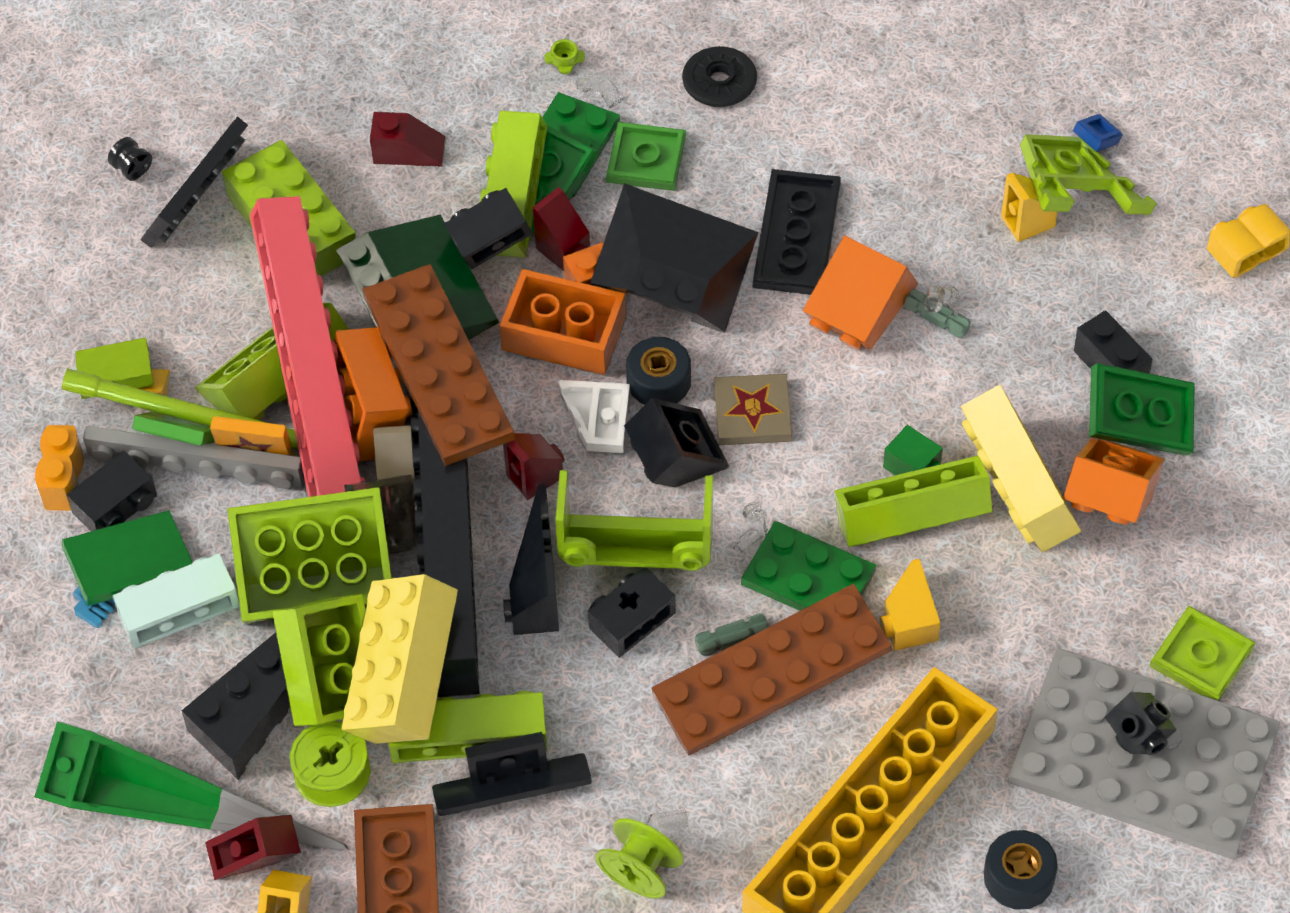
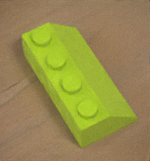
(254, 375)

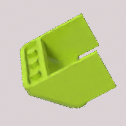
(633, 540)

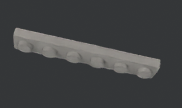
(207, 459)

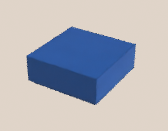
(1097, 132)

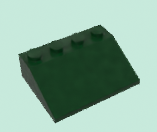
(412, 245)

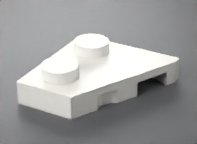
(598, 412)

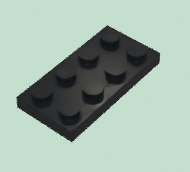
(196, 184)

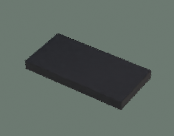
(796, 231)

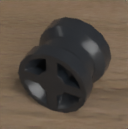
(129, 158)

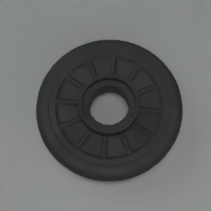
(724, 93)

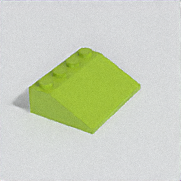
(307, 550)

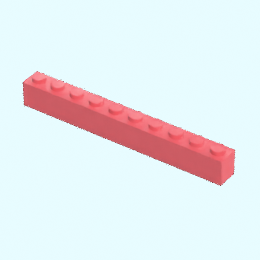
(305, 345)

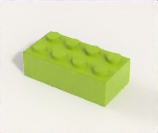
(279, 173)

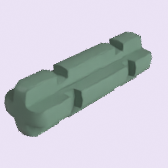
(944, 318)
(729, 634)

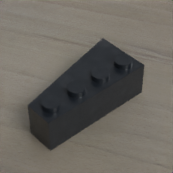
(241, 708)

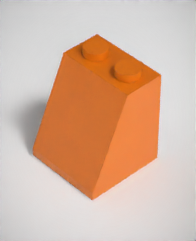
(858, 294)

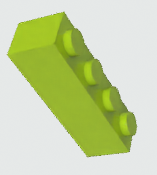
(517, 164)
(913, 501)
(473, 723)

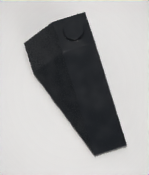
(532, 583)

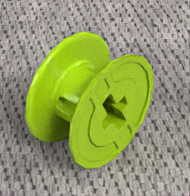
(331, 782)
(638, 859)

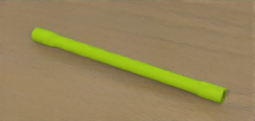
(94, 387)

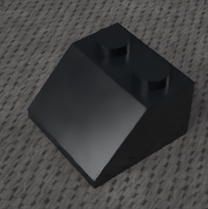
(674, 443)

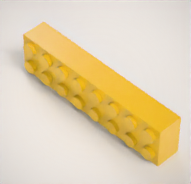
(875, 801)

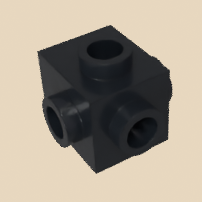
(1141, 723)

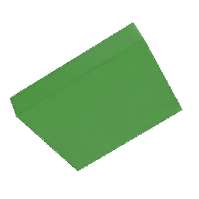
(646, 156)
(173, 428)

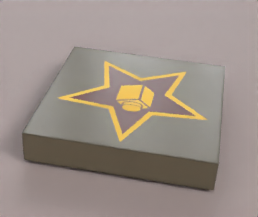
(752, 409)

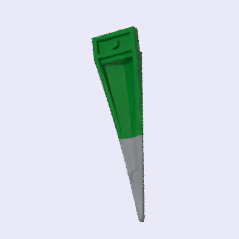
(112, 778)

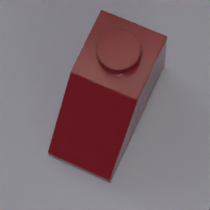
(405, 141)
(558, 228)
(532, 462)
(253, 846)

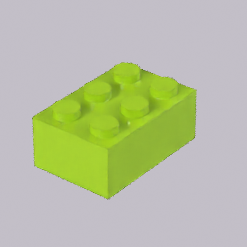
(318, 655)

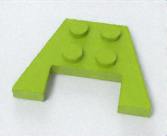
(1070, 163)

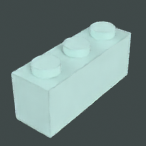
(176, 600)

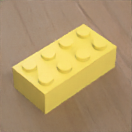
(1018, 470)
(399, 659)

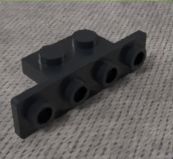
(509, 772)

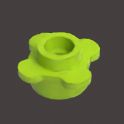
(564, 48)

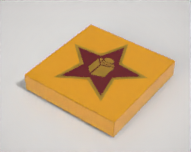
(251, 435)

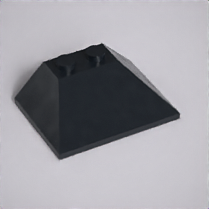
(674, 256)

